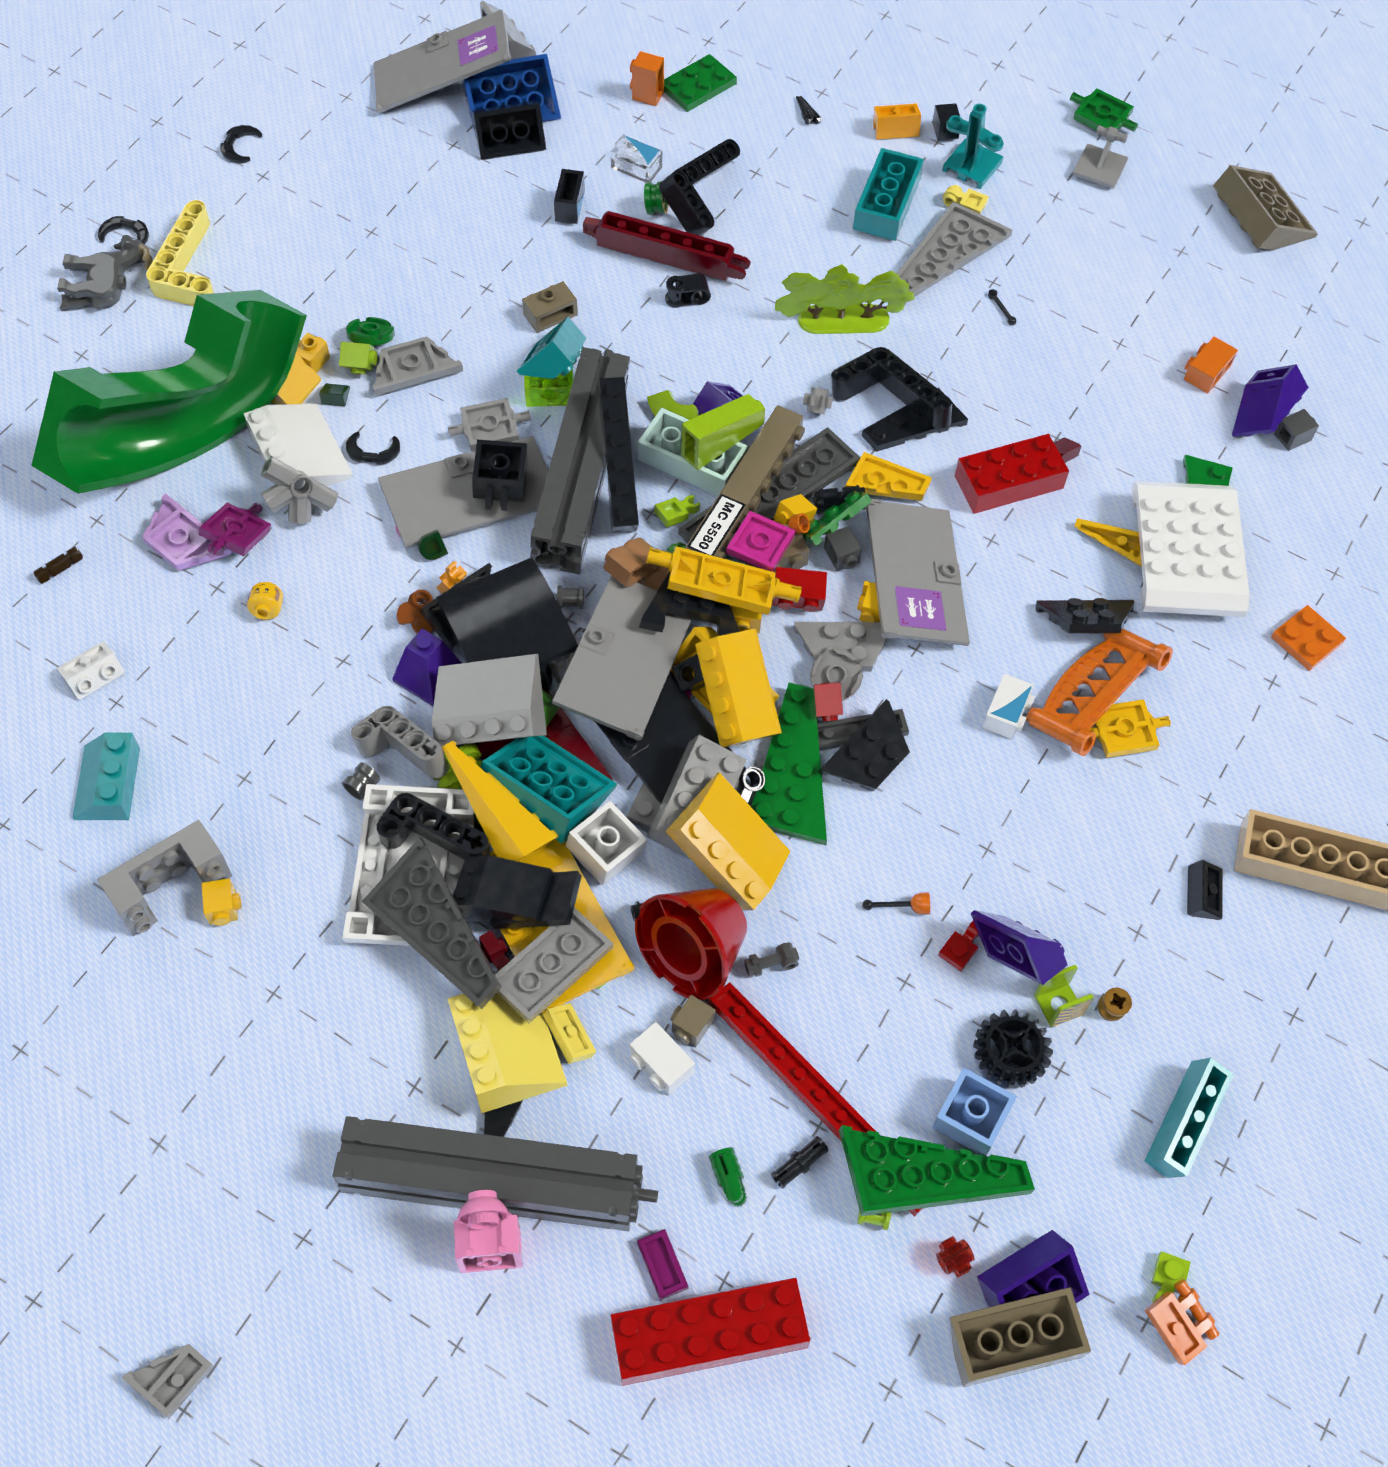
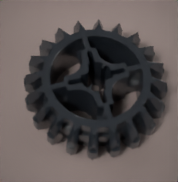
(996, 1030)

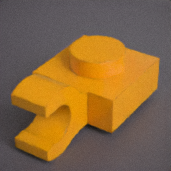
(450, 577)

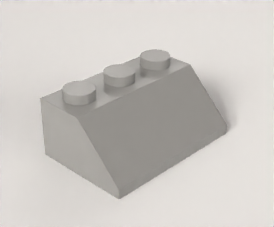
(517, 42)

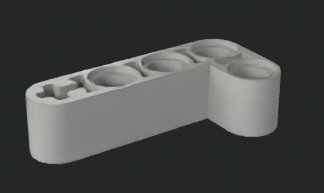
(390, 727)

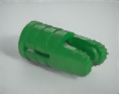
(729, 1175)

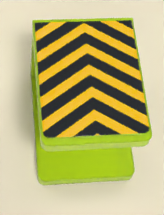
(1059, 987)

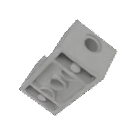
(157, 865)

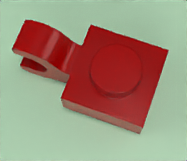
(960, 948)

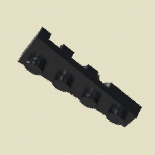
(905, 425)

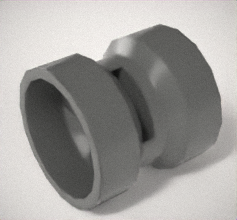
(357, 783)

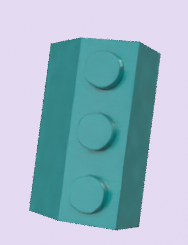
(107, 777)

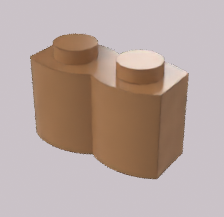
(629, 562)

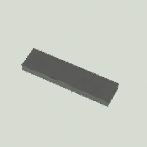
(835, 733)

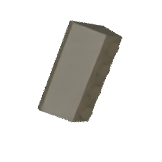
(1018, 1337)

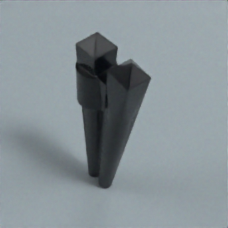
(807, 111)

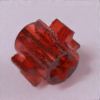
(955, 1256)

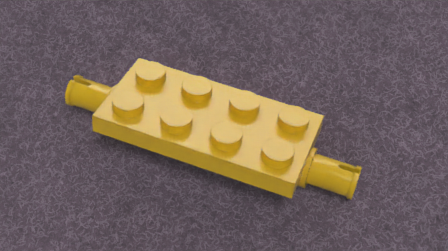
(722, 579)

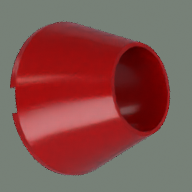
(691, 939)

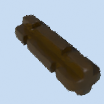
(58, 565)

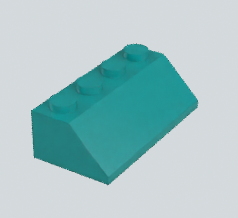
(554, 352)

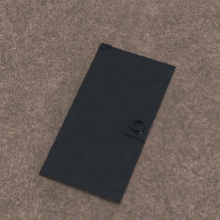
(664, 740)

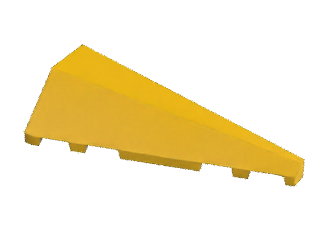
(1118, 539)
(507, 824)

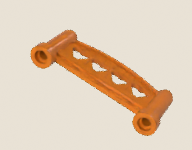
(1075, 728)

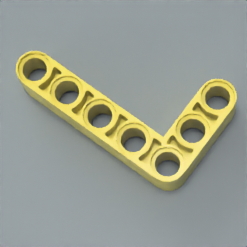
(167, 272)

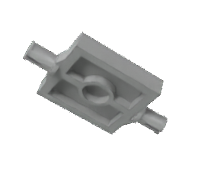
(489, 422)

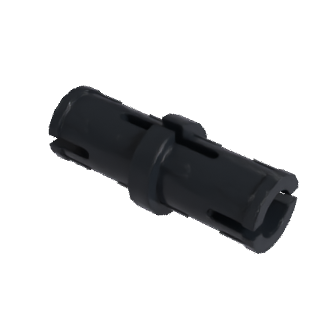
(799, 1162)

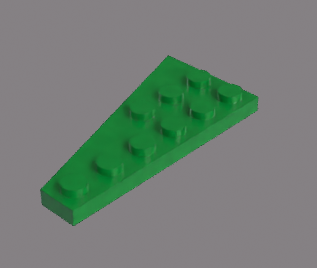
(793, 789)
(922, 1174)

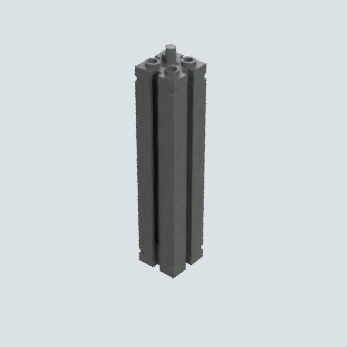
(576, 467)
(528, 1175)

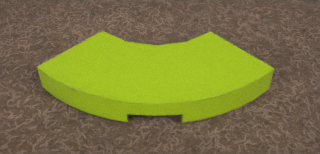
(666, 400)

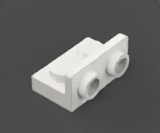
(91, 670)

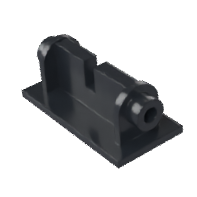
(826, 498)

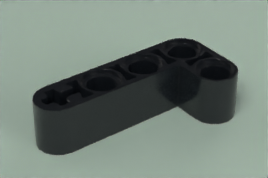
(436, 833)

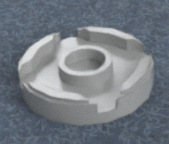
(838, 666)

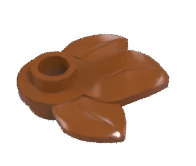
(409, 611)

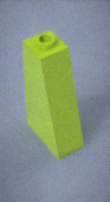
(720, 429)

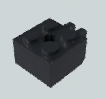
(499, 472)

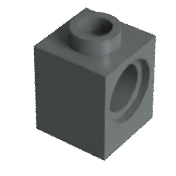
(842, 549)

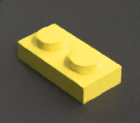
(569, 1033)

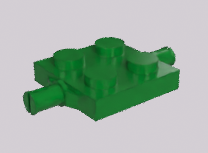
(1103, 110)

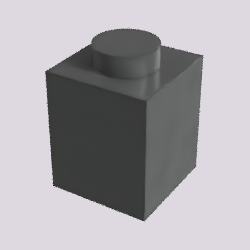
(1296, 429)

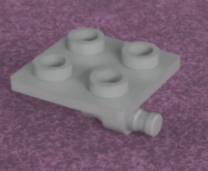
(1101, 164)

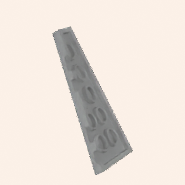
(949, 245)

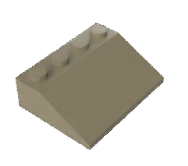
(1263, 208)

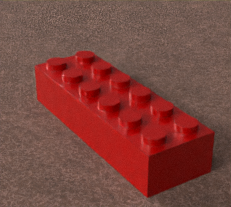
(709, 1331)

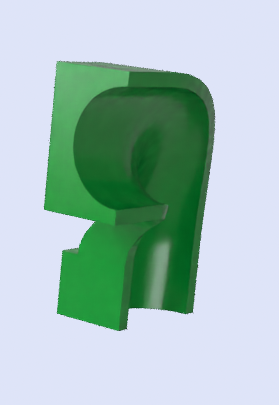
(141, 423)

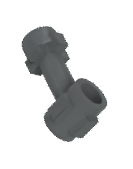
(785, 955)

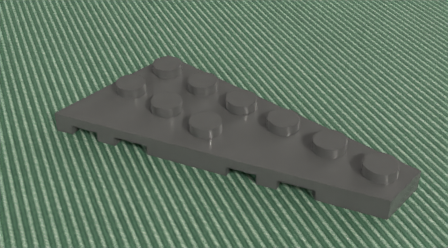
(425, 914)

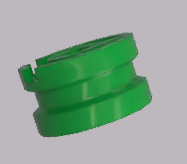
(654, 199)

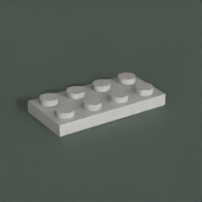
(551, 965)

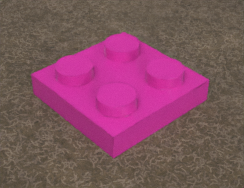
(760, 541)

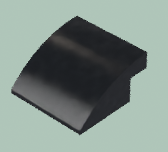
(507, 616)

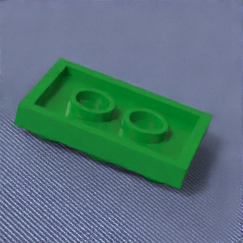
(699, 82)

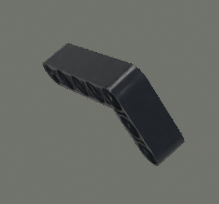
(680, 191)
(899, 378)

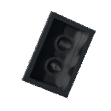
(509, 129)

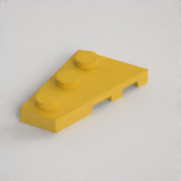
(888, 479)

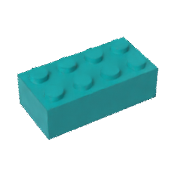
(888, 194)

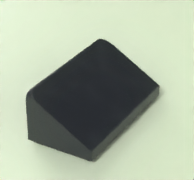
(1205, 890)

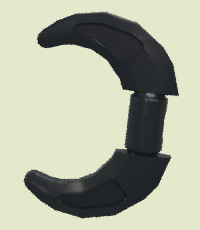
(236, 132)
(120, 221)
(383, 457)

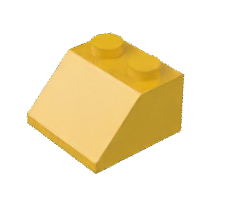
(299, 383)

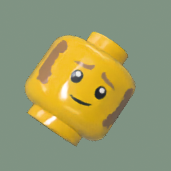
(263, 599)

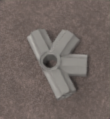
(298, 500)

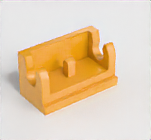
(897, 121)

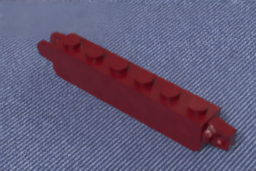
(667, 245)

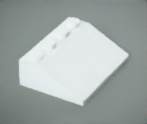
(299, 439)

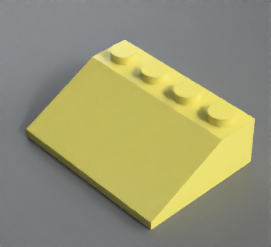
(505, 1052)

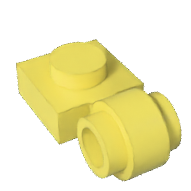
(971, 199)

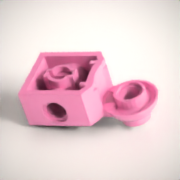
(486, 1235)

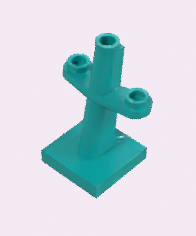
(971, 158)

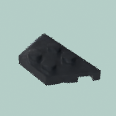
(1087, 615)
(870, 752)

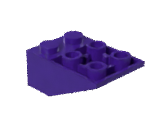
(1268, 400)

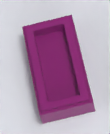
(662, 1264)

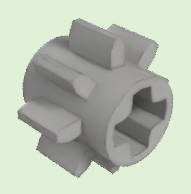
(817, 400)

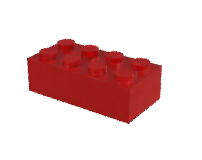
(1011, 473)

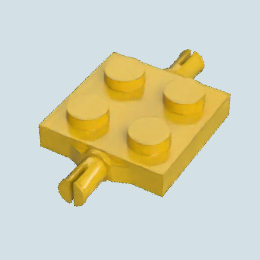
(1128, 729)

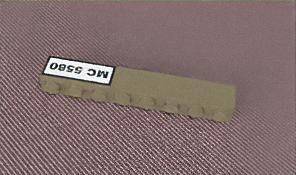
(748, 482)

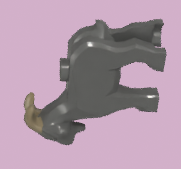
(104, 275)

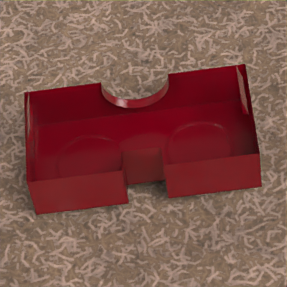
(494, 949)

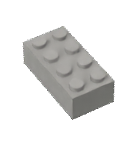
(697, 767)

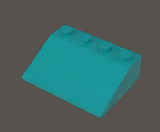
(550, 782)

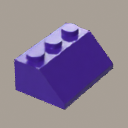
(1019, 946)
(1034, 1270)

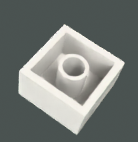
(606, 842)

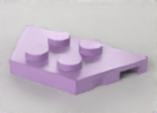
(177, 537)

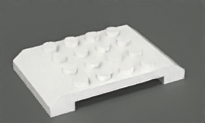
(1191, 549)
(376, 860)

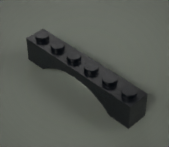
(618, 455)

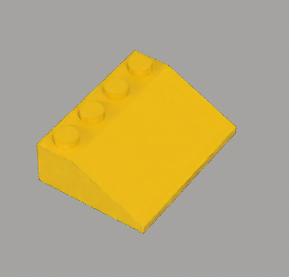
(730, 843)

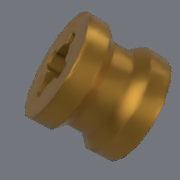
(1111, 1010)

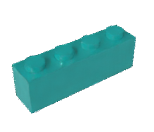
(1189, 1118)

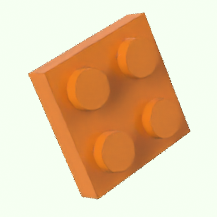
(1308, 637)

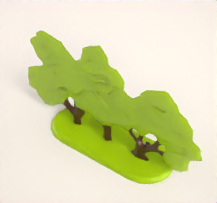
(840, 300)

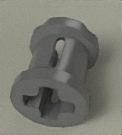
(570, 597)

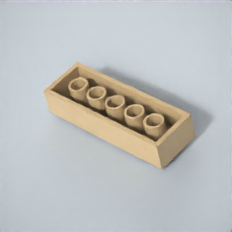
(1313, 858)

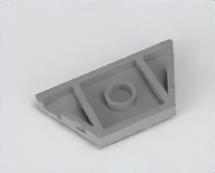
(412, 364)
(858, 638)

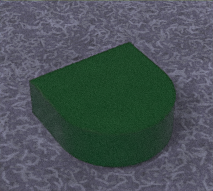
(432, 546)

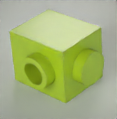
(357, 357)

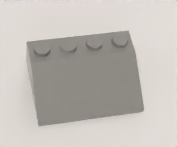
(489, 701)

